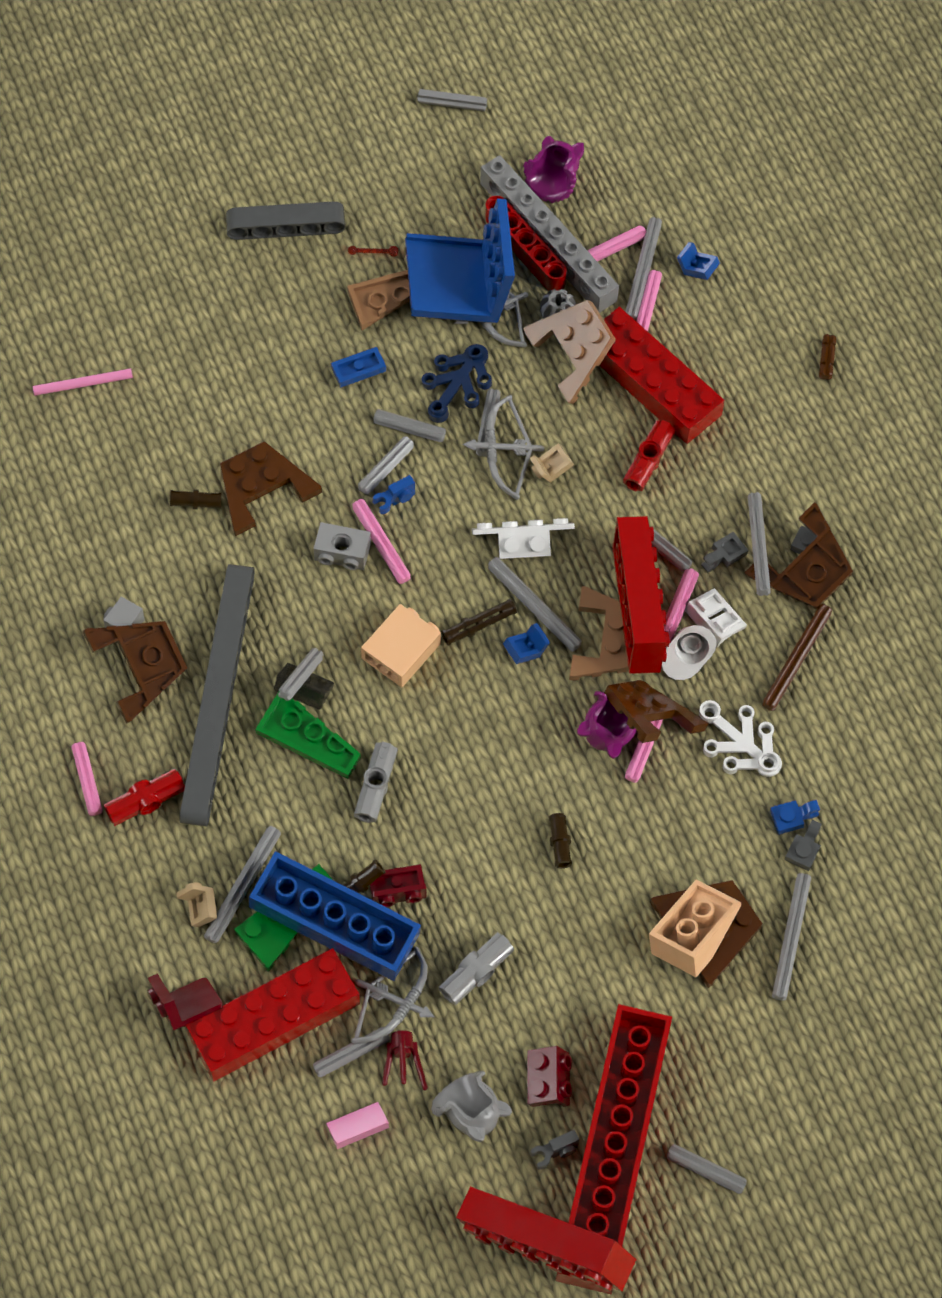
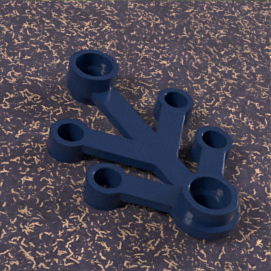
(457, 378)

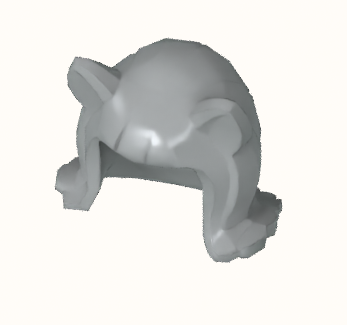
(470, 1106)

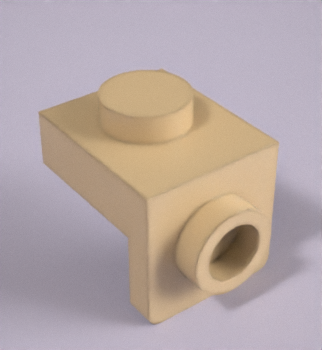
(551, 463)
(201, 903)

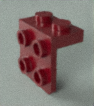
(184, 1003)

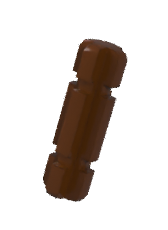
(827, 357)

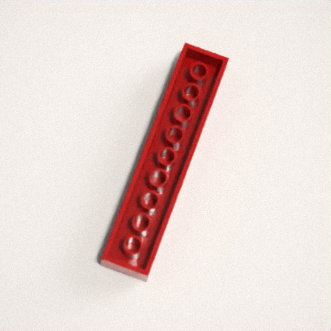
(619, 1127)

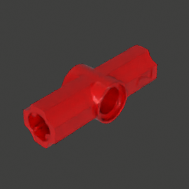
(643, 466)
(144, 797)

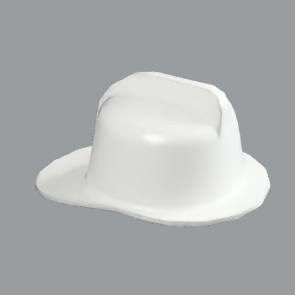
(689, 652)

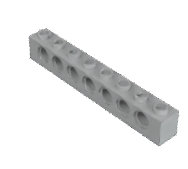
(582, 269)

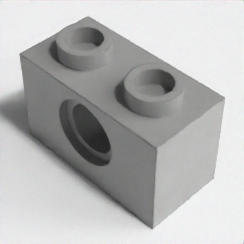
(335, 536)

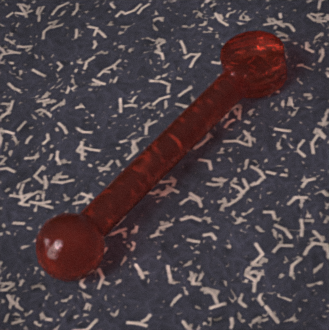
(392, 251)

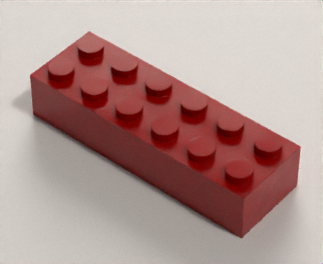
(659, 378)
(639, 595)
(273, 1014)
(546, 1239)

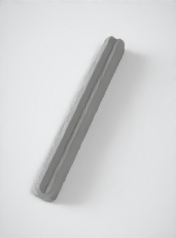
(643, 267)
(759, 544)
(534, 604)
(242, 884)
(791, 937)

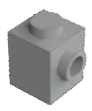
(123, 614)

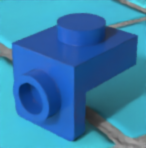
(696, 263)
(527, 645)

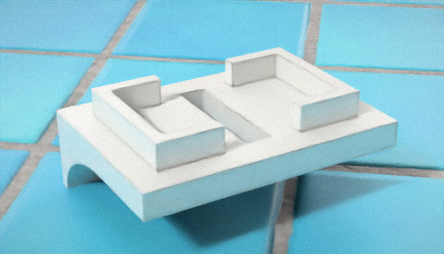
(710, 604)

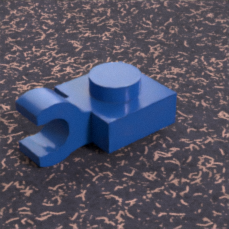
(397, 492)
(790, 817)

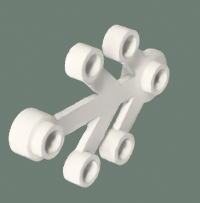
(742, 742)

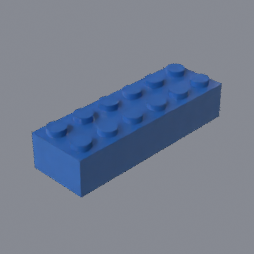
(334, 916)

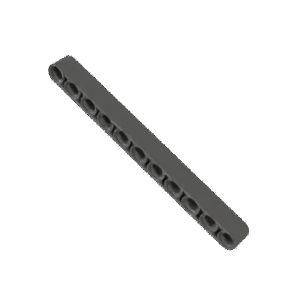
(217, 696)

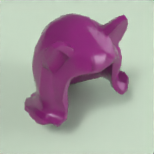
(554, 169)
(605, 727)

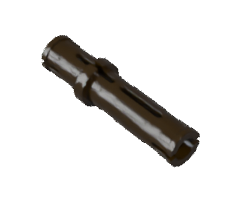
(452, 634)

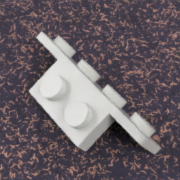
(523, 540)

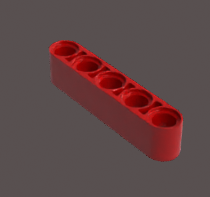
(533, 250)

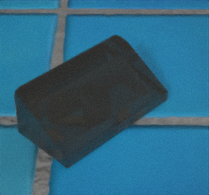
(312, 692)

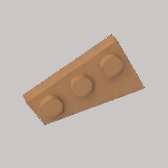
(379, 297)

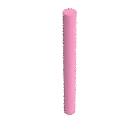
(82, 382)

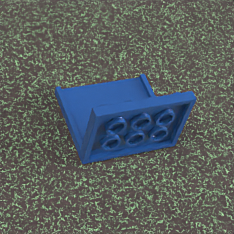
(462, 275)

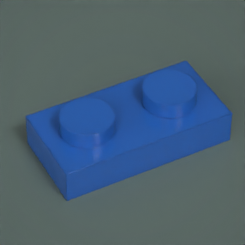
(358, 367)

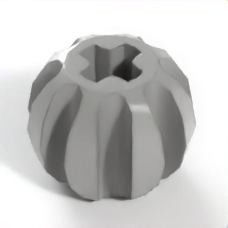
(555, 302)

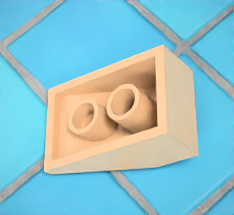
(693, 928)

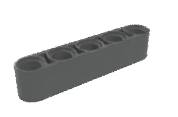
(285, 220)

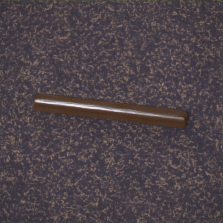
(797, 657)

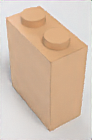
(401, 645)

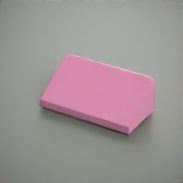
(357, 1125)

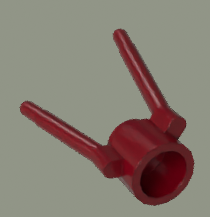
(402, 1047)

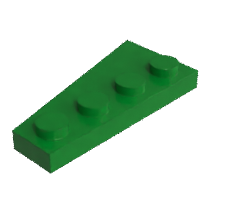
(300, 732)
(267, 937)

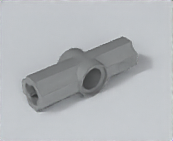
(372, 795)
(476, 968)

